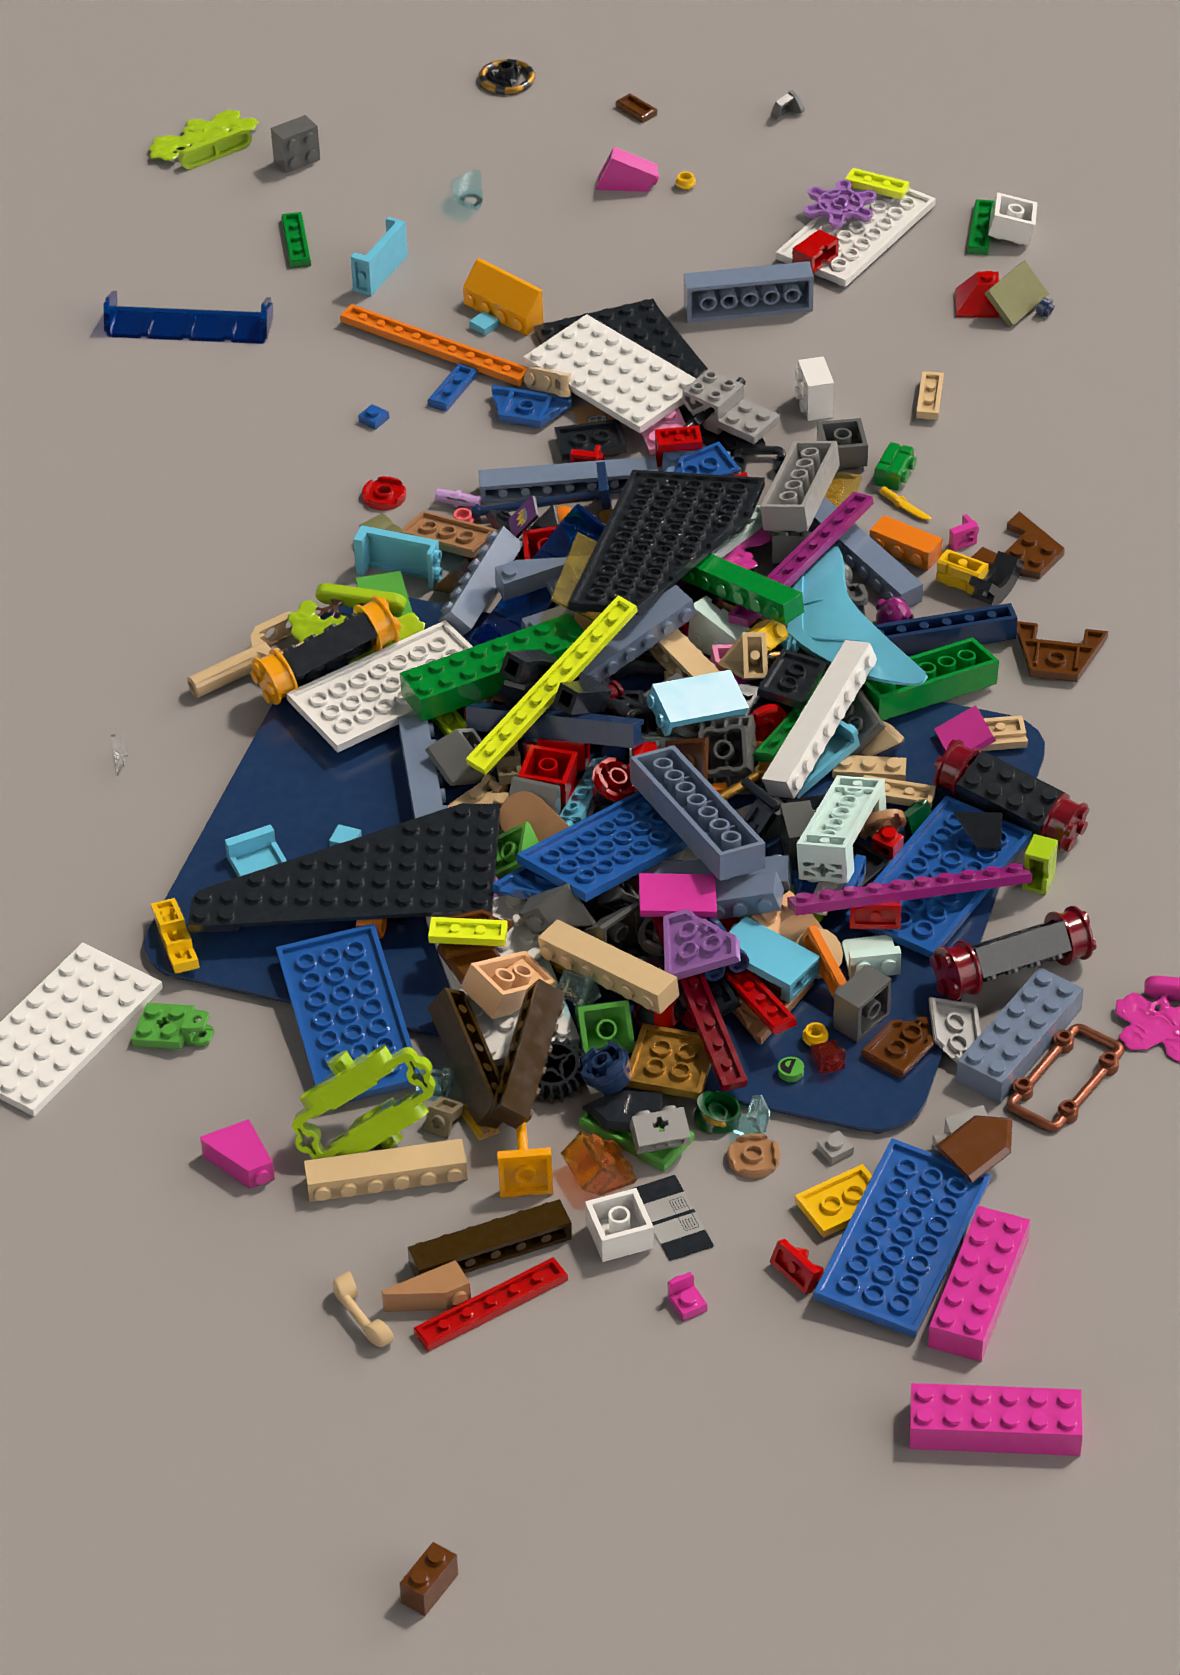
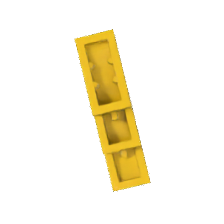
(175, 935)

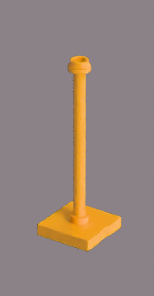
(525, 1169)

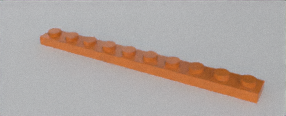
(434, 344)

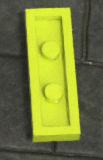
(878, 183)
(468, 931)

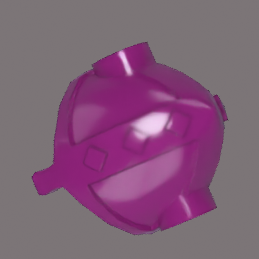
(892, 610)

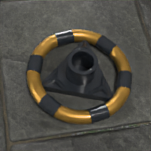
(506, 77)

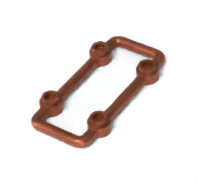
(1068, 1109)

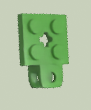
(180, 1026)

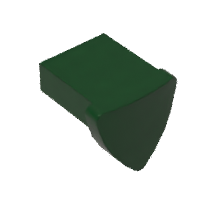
(916, 815)

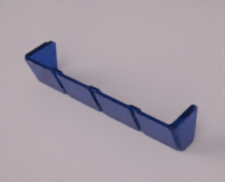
(187, 323)
(508, 614)

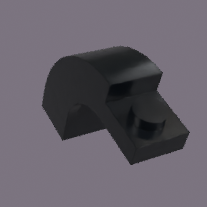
(998, 581)

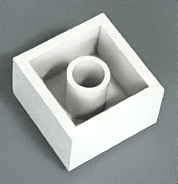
(1012, 219)
(814, 388)
(619, 1224)

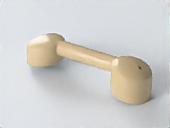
(345, 1291)

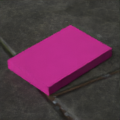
(675, 892)

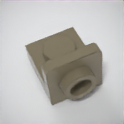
(442, 1114)

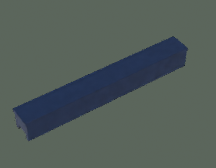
(563, 726)

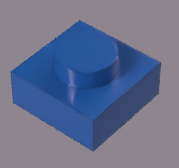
(373, 416)

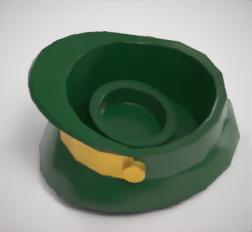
(716, 1112)

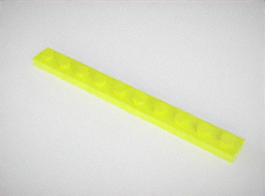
(543, 693)

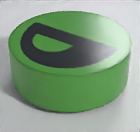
(791, 1069)

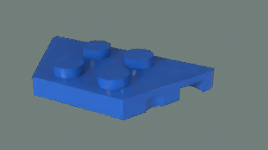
(528, 407)
(522, 884)

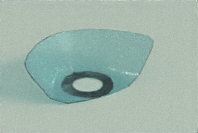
(468, 186)

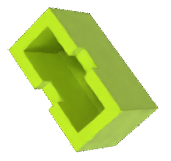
(1041, 862)

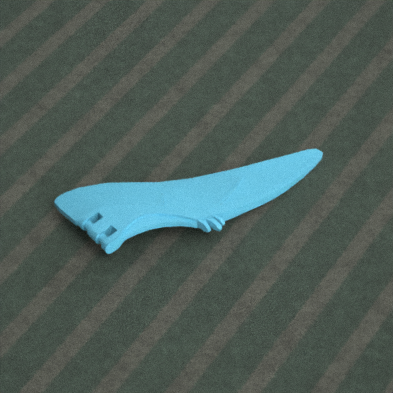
(833, 618)

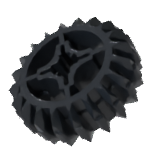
(562, 1059)

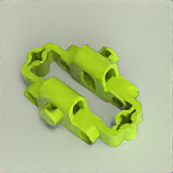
(349, 1080)

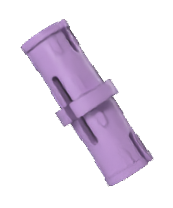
(444, 496)

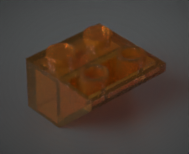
(598, 1164)

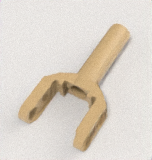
(241, 663)

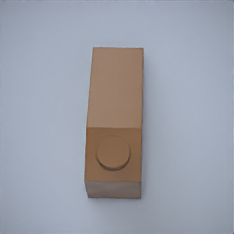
(430, 1291)

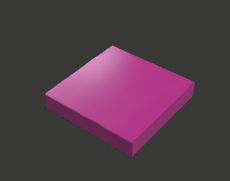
(968, 727)

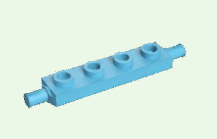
(582, 797)

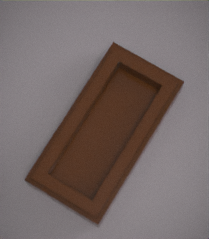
(636, 108)

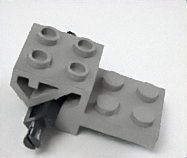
(721, 406)

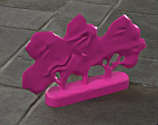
(1151, 1026)

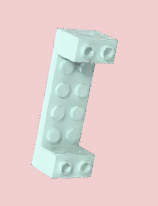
(828, 840)

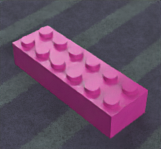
(979, 1283)
(996, 1419)

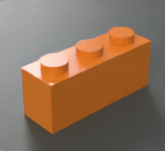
(907, 542)

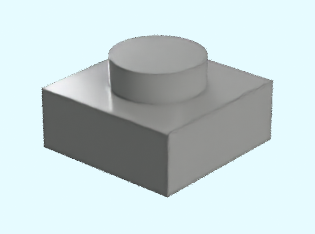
(835, 1147)

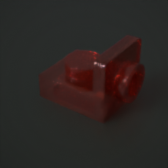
(828, 1056)

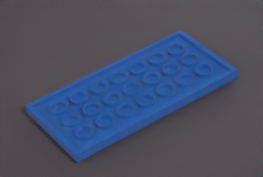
(604, 848)
(938, 848)
(345, 1002)
(901, 1239)

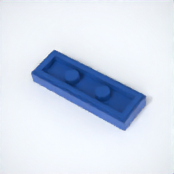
(452, 387)

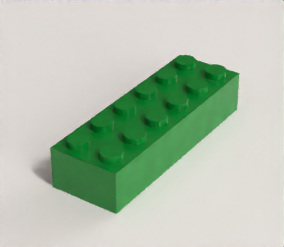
(950, 673)

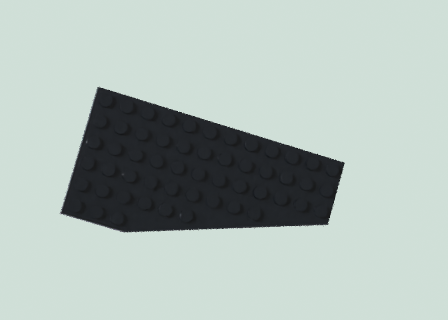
(661, 533)

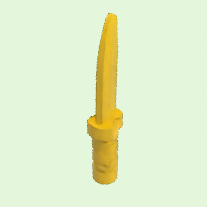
(900, 502)

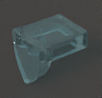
(578, 988)
(444, 1081)
(756, 1119)

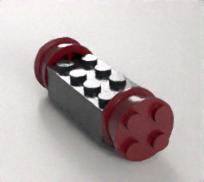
(1002, 788)
(1059, 938)

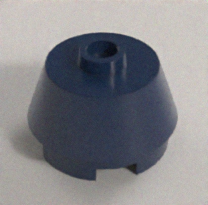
(606, 1068)

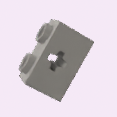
(650, 1139)

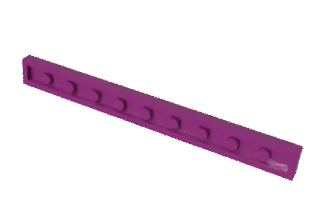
(810, 549)
(903, 890)

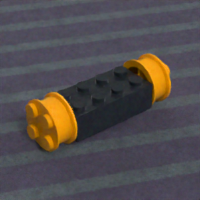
(360, 632)

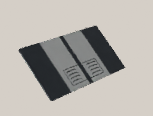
(674, 1218)

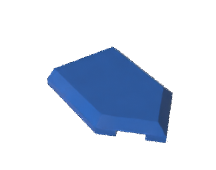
(709, 460)

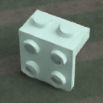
(875, 951)

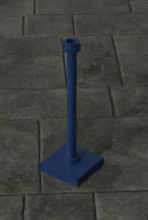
(601, 494)

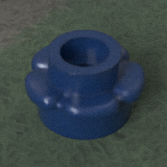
(1045, 307)

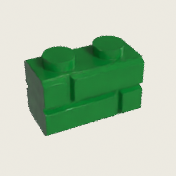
(894, 466)

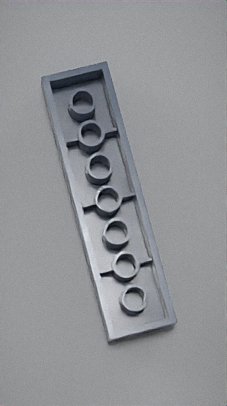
(697, 813)

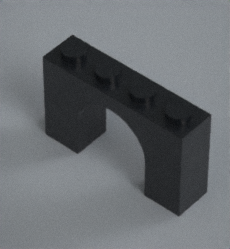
(575, 697)

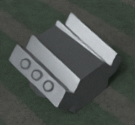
(730, 749)

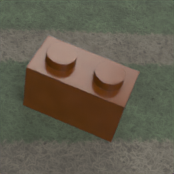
(429, 1578)

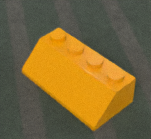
(504, 297)

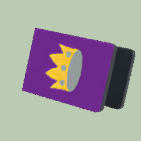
(527, 514)

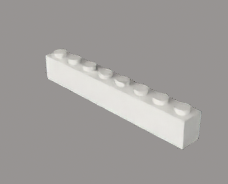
(819, 719)

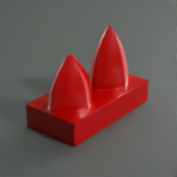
(876, 916)
(795, 1266)

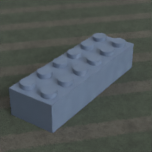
(748, 292)
(1019, 1035)

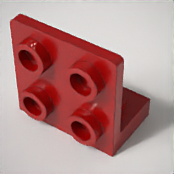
(676, 439)

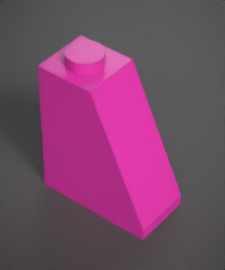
(627, 173)
(239, 1153)

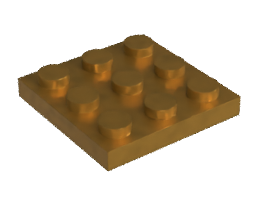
(669, 1062)

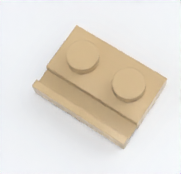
(1008, 733)

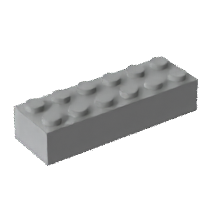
(800, 486)

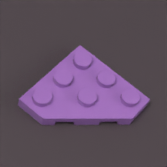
(696, 945)

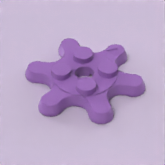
(840, 204)

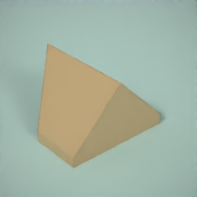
(747, 656)
(884, 740)

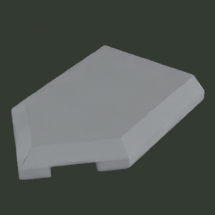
(954, 1025)

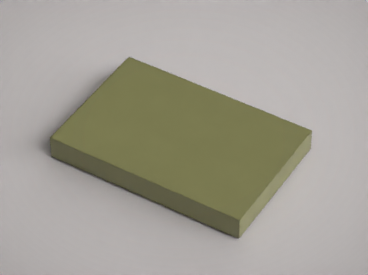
(1016, 293)

